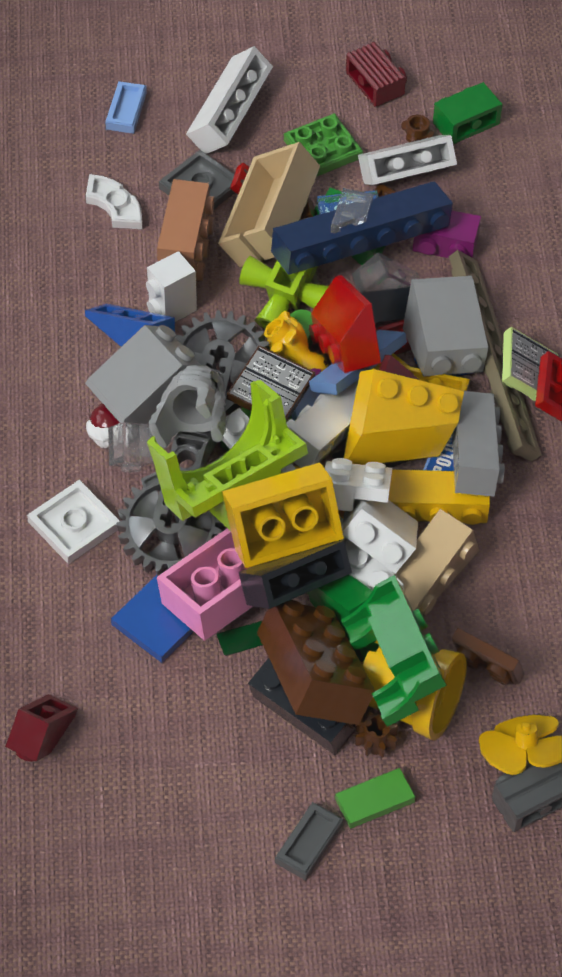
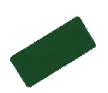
(240, 638)

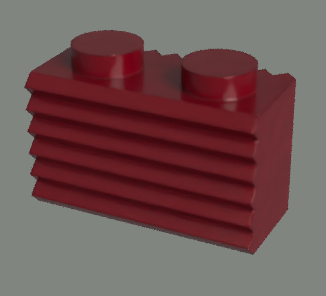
(375, 73)

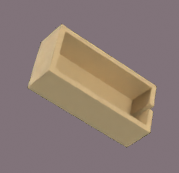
(270, 197)

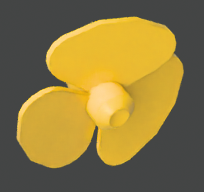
(517, 742)

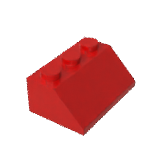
(345, 327)

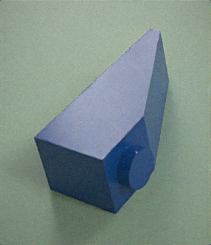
(123, 322)

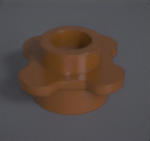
(417, 128)

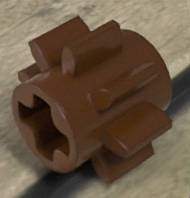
(375, 735)

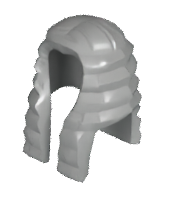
(191, 405)

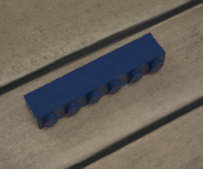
(390, 220)

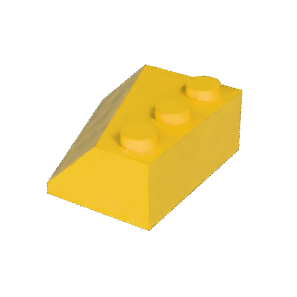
(400, 418)

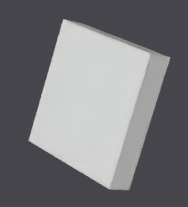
(73, 521)

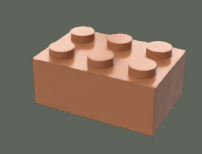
(188, 224)

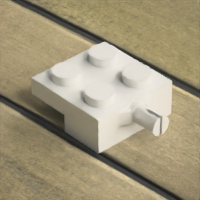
(358, 482)

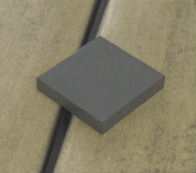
(202, 169)

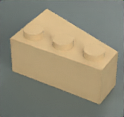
(438, 559)

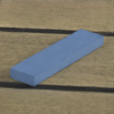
(334, 380)

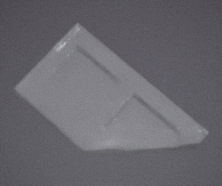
(351, 209)

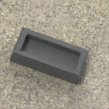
(309, 841)

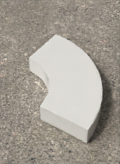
(114, 199)

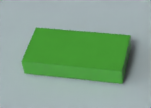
(374, 798)

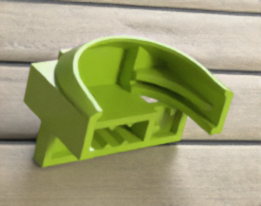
(258, 454)

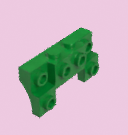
(406, 648)

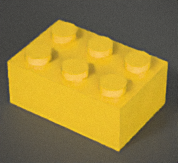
(283, 515)

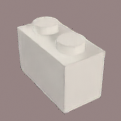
(172, 287)

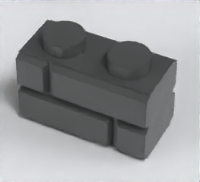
(528, 795)

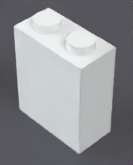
(381, 532)

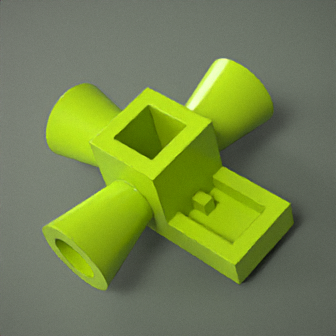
(282, 289)

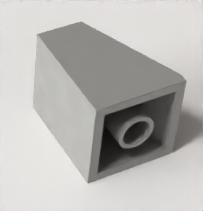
(445, 326)
(139, 373)

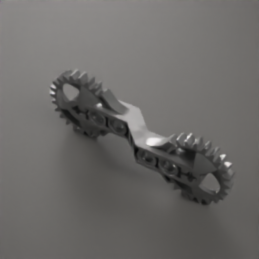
(148, 510)

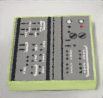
(522, 362)

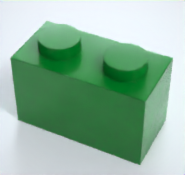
(467, 112)

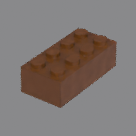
(315, 662)

